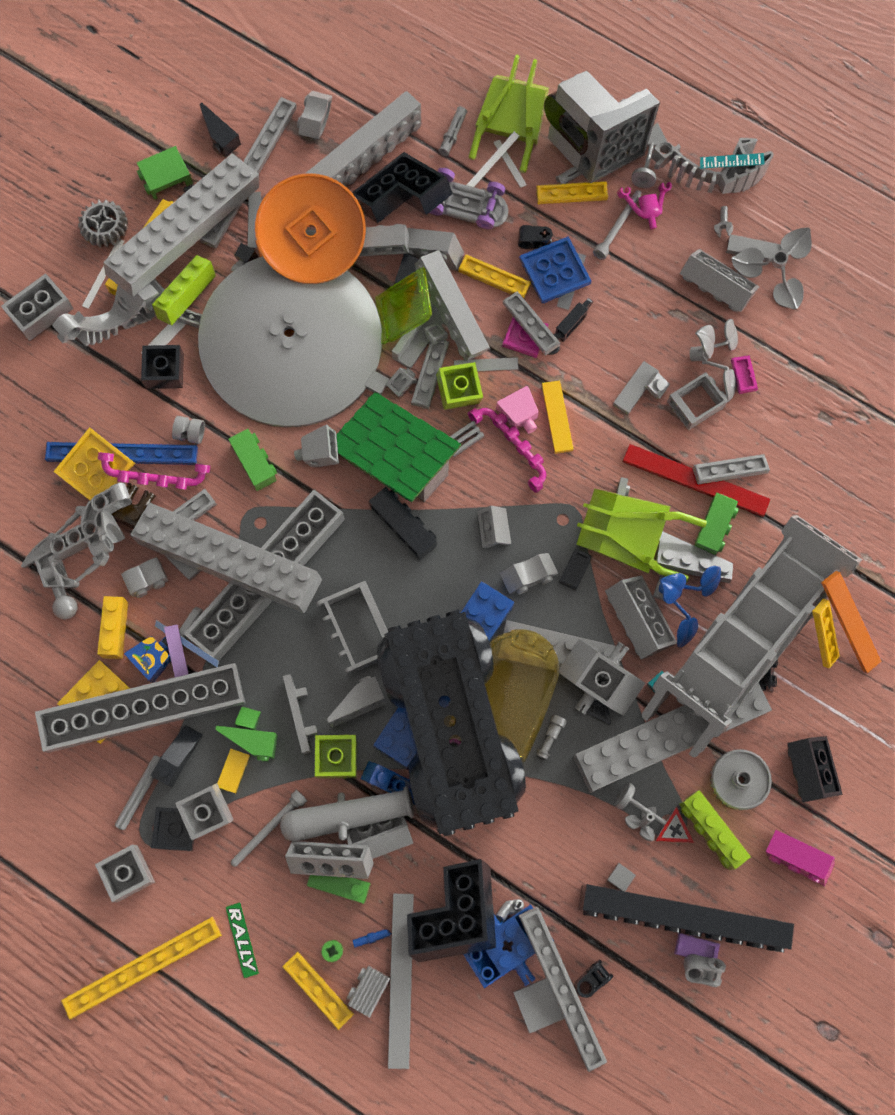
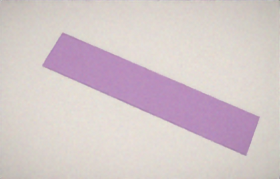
(176, 650)

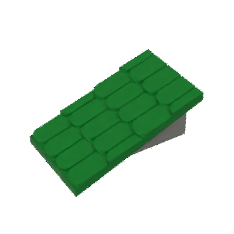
(396, 448)

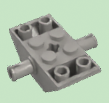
(585, 665)

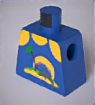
(150, 657)

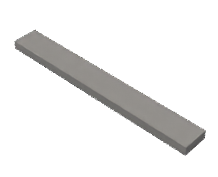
(400, 985)
(563, 989)

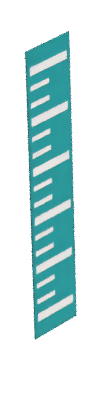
(732, 160)

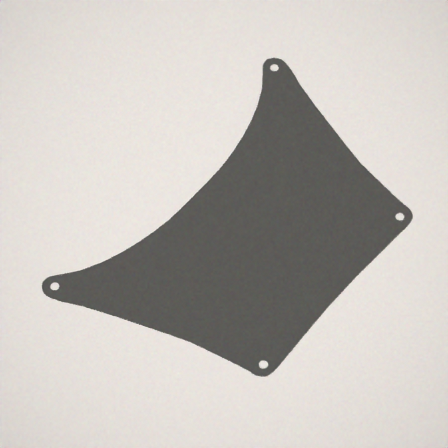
(404, 592)

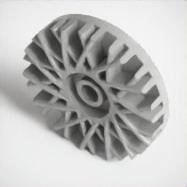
(727, 786)

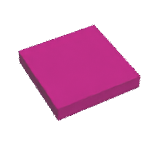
(519, 340)

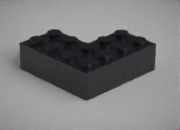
(400, 182)
(464, 922)

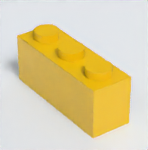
(112, 627)

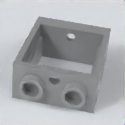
(682, 410)

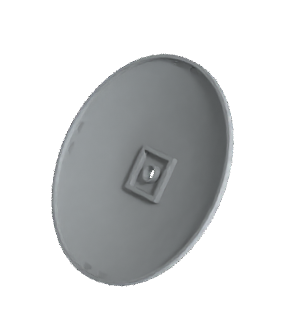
(285, 377)

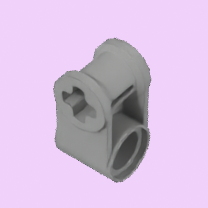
(703, 971)

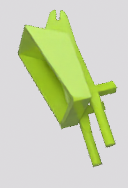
(511, 108)
(628, 529)

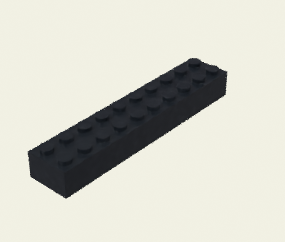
(688, 917)

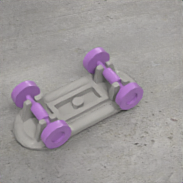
(474, 204)

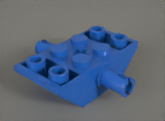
(494, 963)

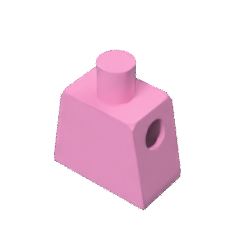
(519, 409)

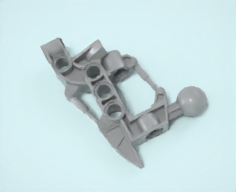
(49, 552)

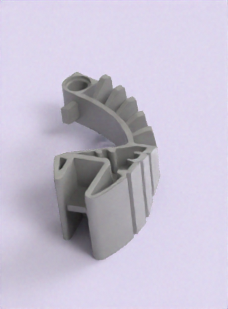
(729, 180)
(126, 312)

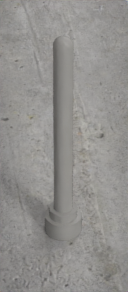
(602, 249)
(296, 800)

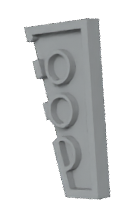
(689, 559)

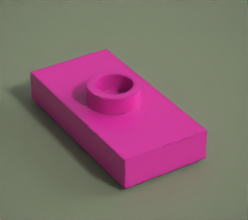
(744, 374)

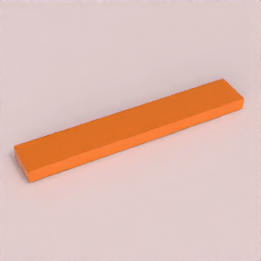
(851, 621)

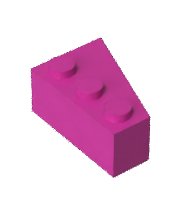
(800, 857)

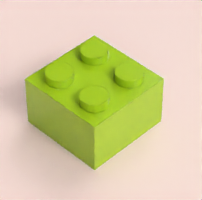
(459, 385)
(335, 756)

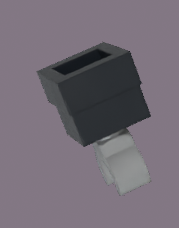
(244, 255)

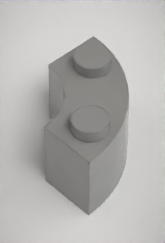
(314, 115)
(529, 573)

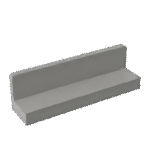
(414, 342)

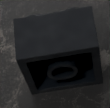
(162, 366)

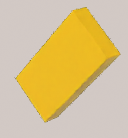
(233, 770)

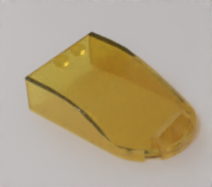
(521, 686)

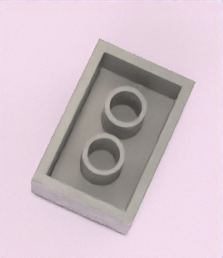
(37, 307)

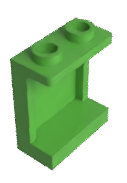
(163, 171)

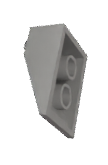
(360, 700)

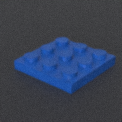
(555, 270)

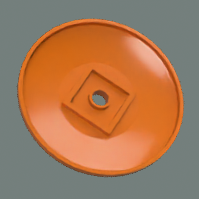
(305, 203)

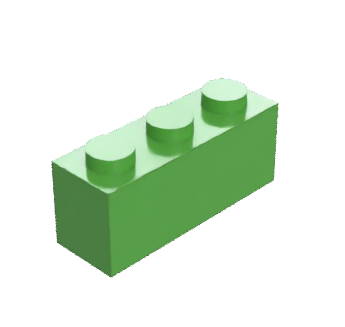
(253, 459)
(718, 519)

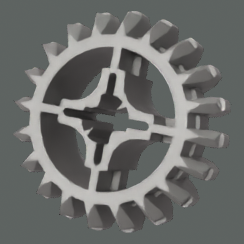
(107, 229)

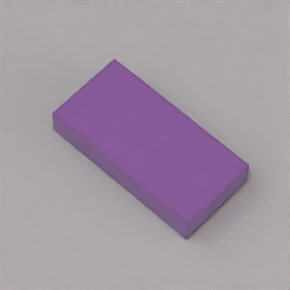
(691, 945)

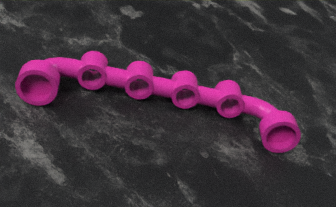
(511, 435)
(144, 478)

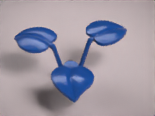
(672, 588)

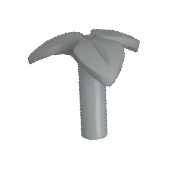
(645, 832)

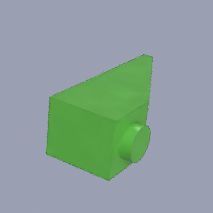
(257, 743)
(341, 886)

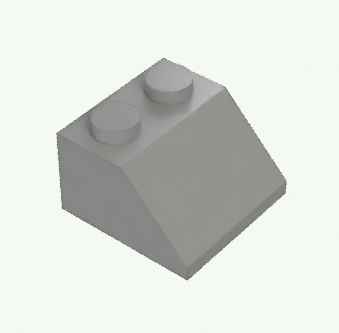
(204, 811)

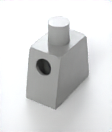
(319, 448)

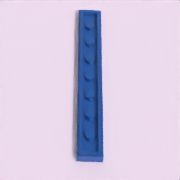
(136, 452)

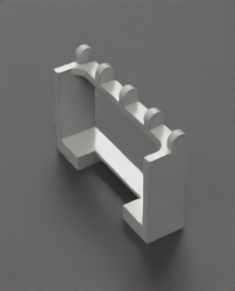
(364, 589)

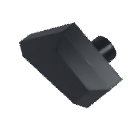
(599, 711)

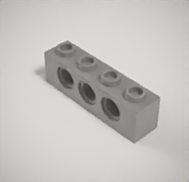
(329, 859)

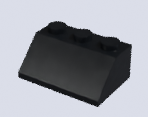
(814, 769)

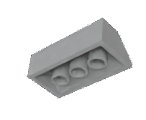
(718, 280)
(640, 616)

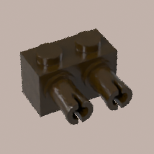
(131, 514)

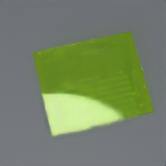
(404, 306)

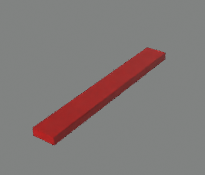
(685, 476)

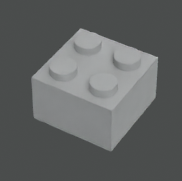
(125, 873)

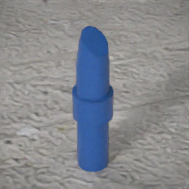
(371, 938)

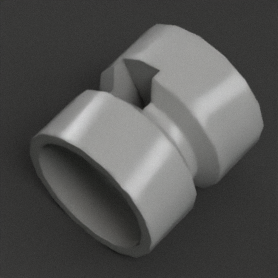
(187, 429)

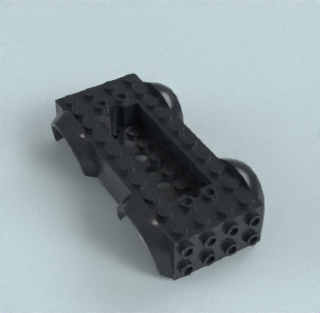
(483, 773)

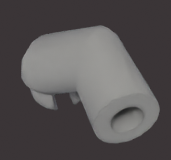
(508, 908)

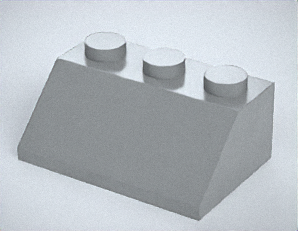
(381, 836)

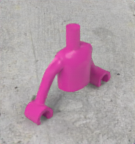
(649, 206)

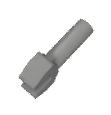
(723, 223)

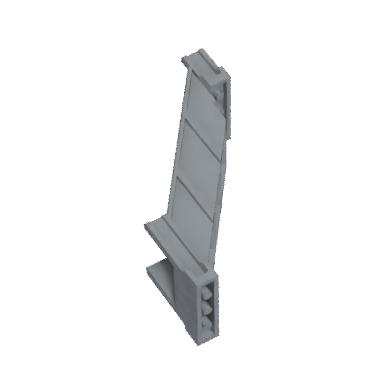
(755, 628)

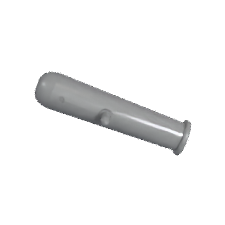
(345, 815)

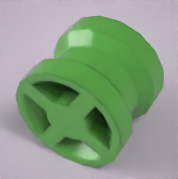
(335, 951)

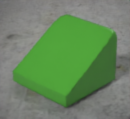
(247, 718)

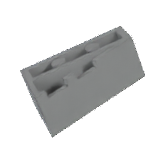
(428, 241)

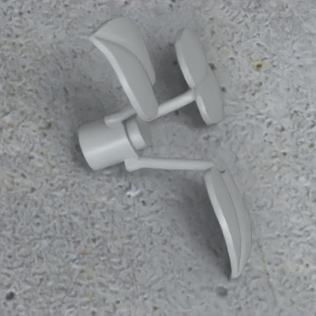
(795, 243)
(702, 353)

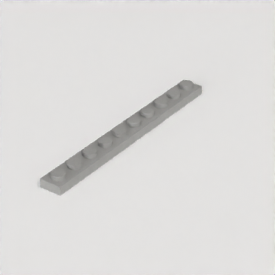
(256, 159)

